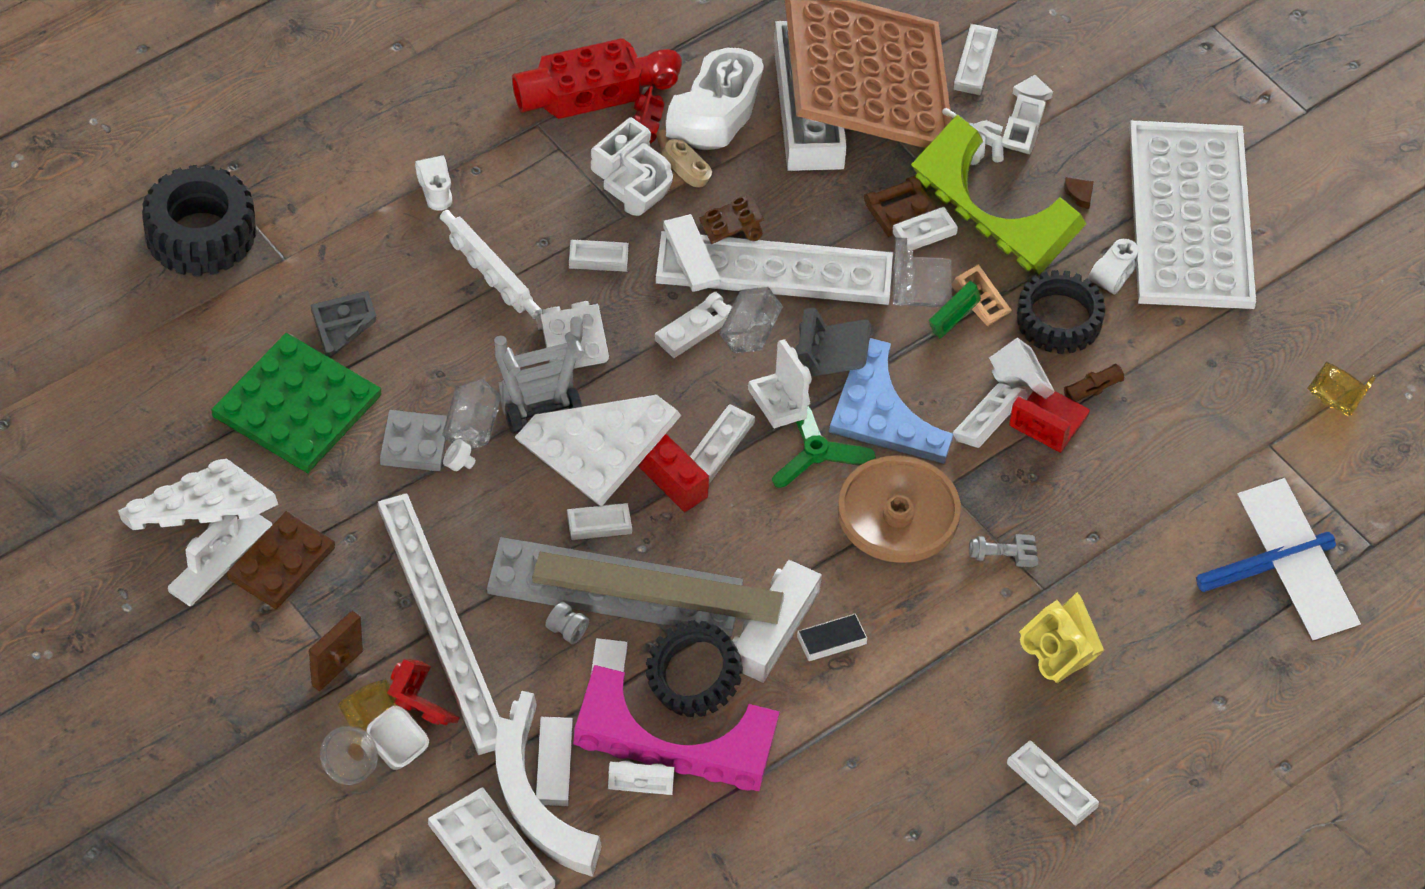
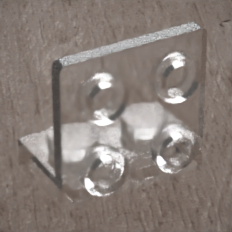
(920, 279)

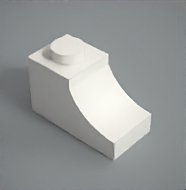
(1019, 367)

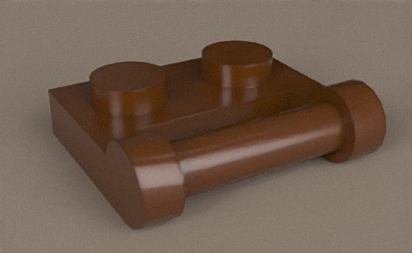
(901, 210)

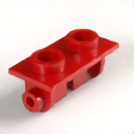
(649, 108)

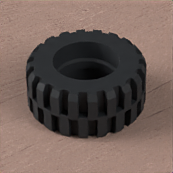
(199, 248)

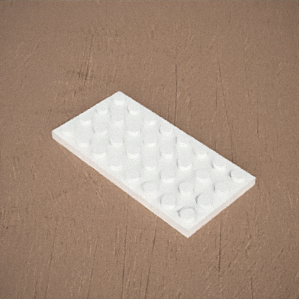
(1191, 215)

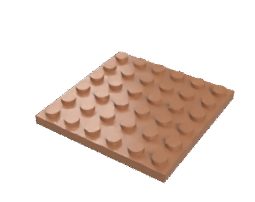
(868, 69)

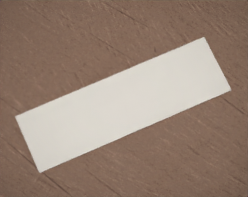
(1304, 574)

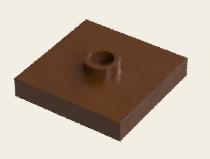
(335, 650)

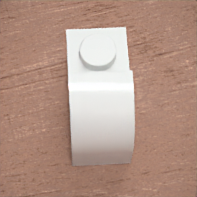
(1024, 124)

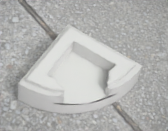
(1033, 88)

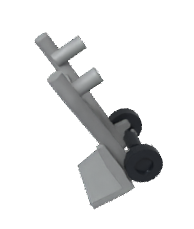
(539, 387)

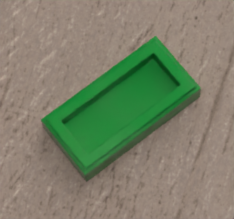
(955, 309)

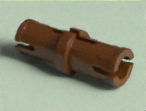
(1094, 383)

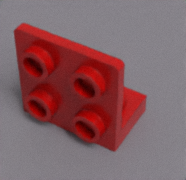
(1049, 419)

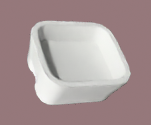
(397, 737)

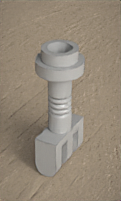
(1022, 549)

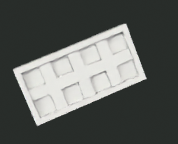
(488, 845)

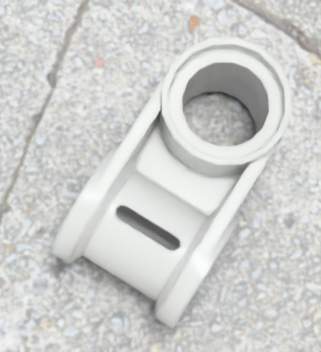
(435, 182)
(1115, 266)

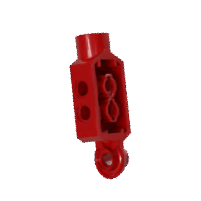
(593, 78)

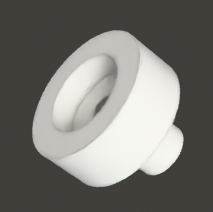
(458, 456)

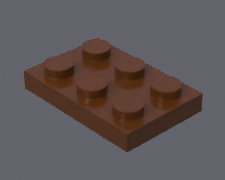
(281, 560)

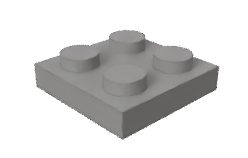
(413, 441)

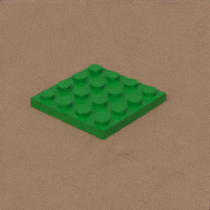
(296, 402)

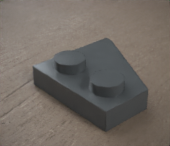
(342, 320)

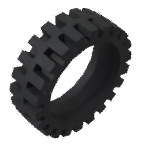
(1063, 286)
(678, 639)

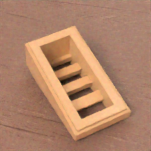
(979, 277)

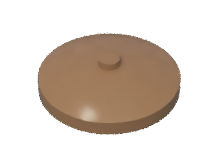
(899, 509)

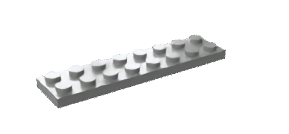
(513, 579)

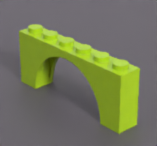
(1032, 239)

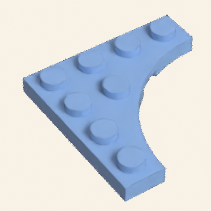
(876, 415)

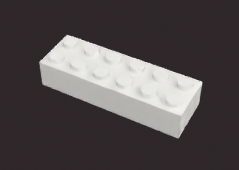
(806, 141)

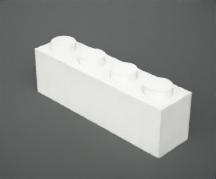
(763, 641)

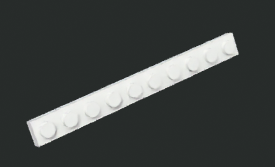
(441, 621)

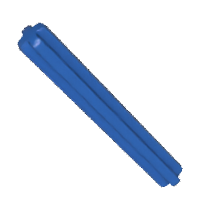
(1258, 563)

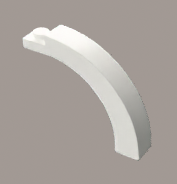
(549, 834)

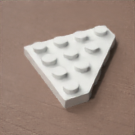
(599, 442)
(202, 496)

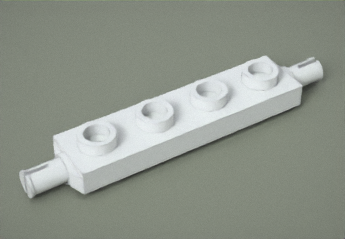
(490, 265)

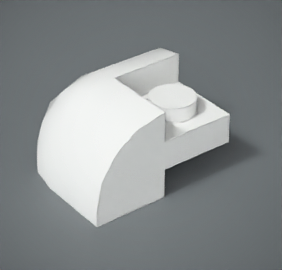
(641, 180)

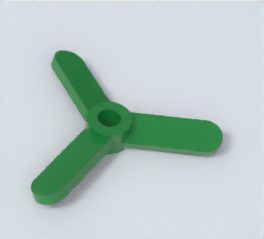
(818, 450)

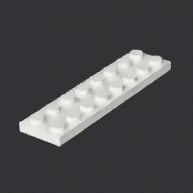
(789, 269)

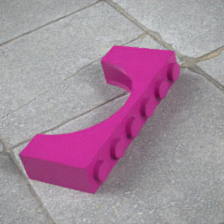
(732, 759)

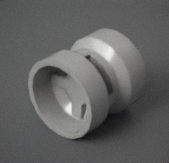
(567, 622)

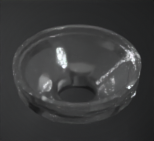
(337, 760)

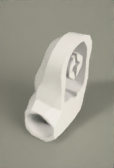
(718, 100)

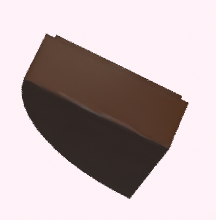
(1079, 190)

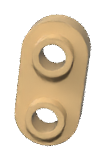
(687, 163)

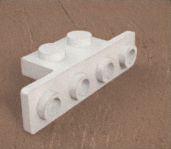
(215, 553)

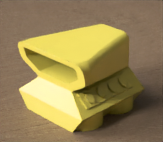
(1062, 638)

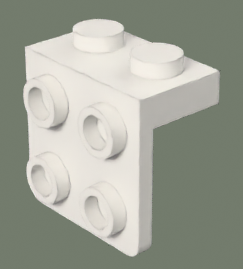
(557, 323)
(783, 394)

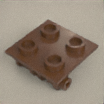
(733, 218)

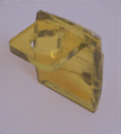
(1339, 388)
(367, 704)

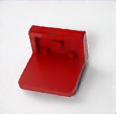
(406, 684)

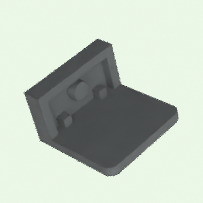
(832, 347)

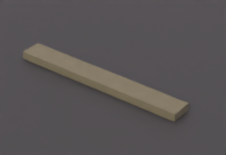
(658, 587)

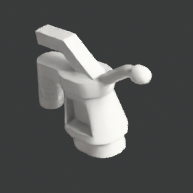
(991, 139)

